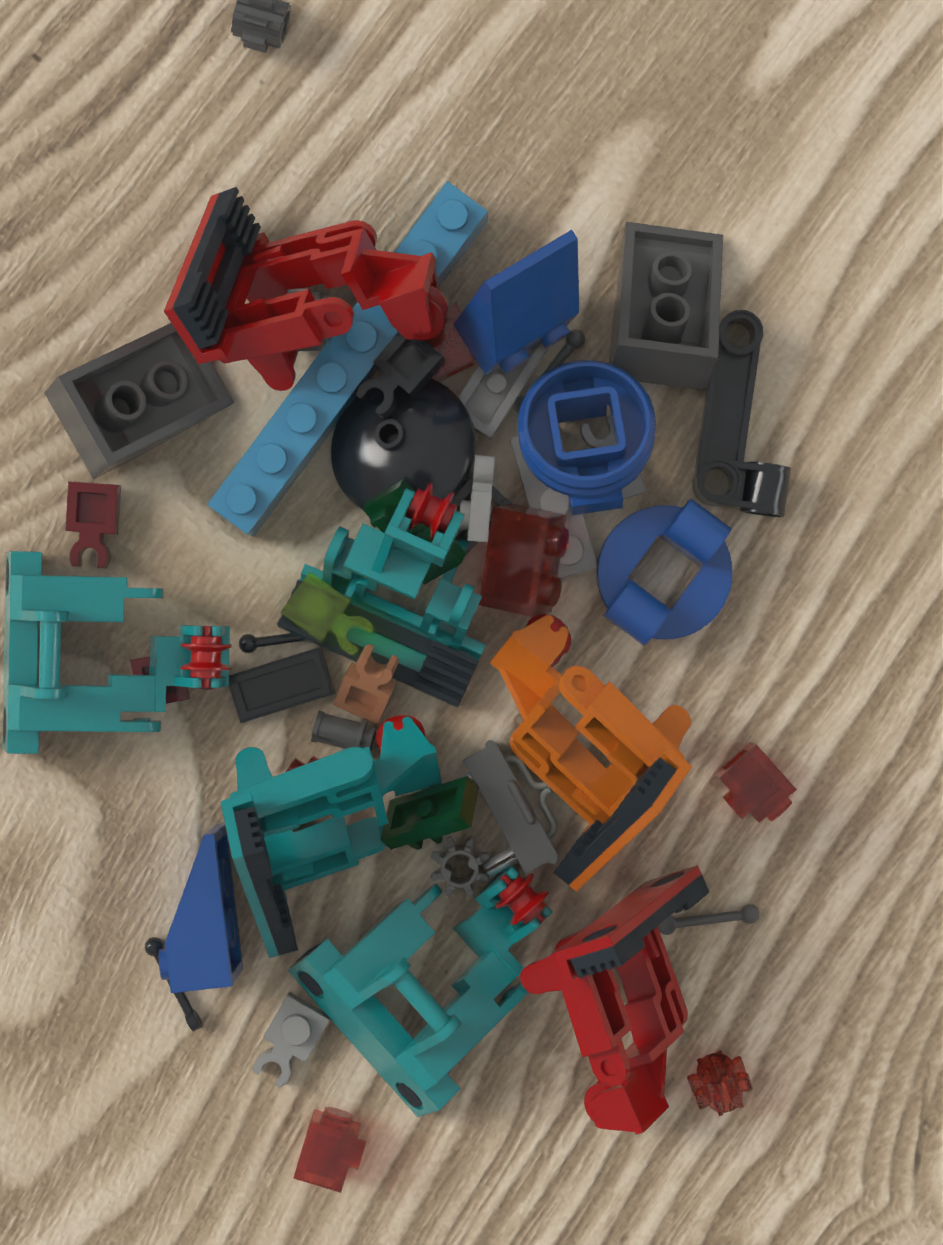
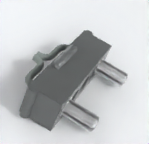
(513, 810)

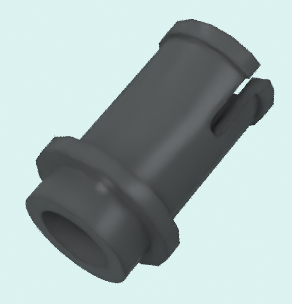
(342, 732)

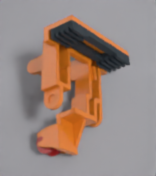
(641, 753)

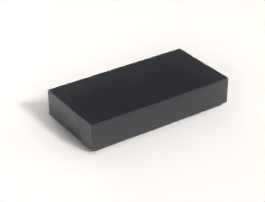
(281, 685)

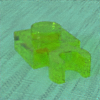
(321, 610)

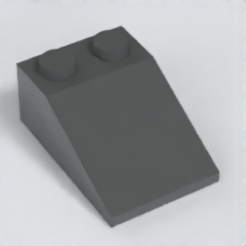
(668, 305)
(135, 399)

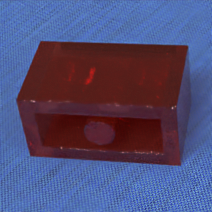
(523, 560)

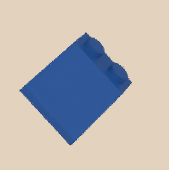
(523, 306)
(204, 934)

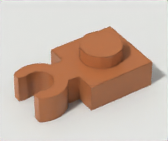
(367, 686)

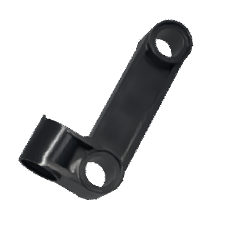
(753, 486)

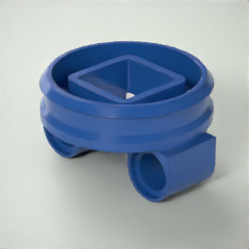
(581, 392)
(692, 533)

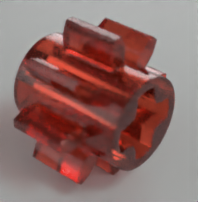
(720, 1082)

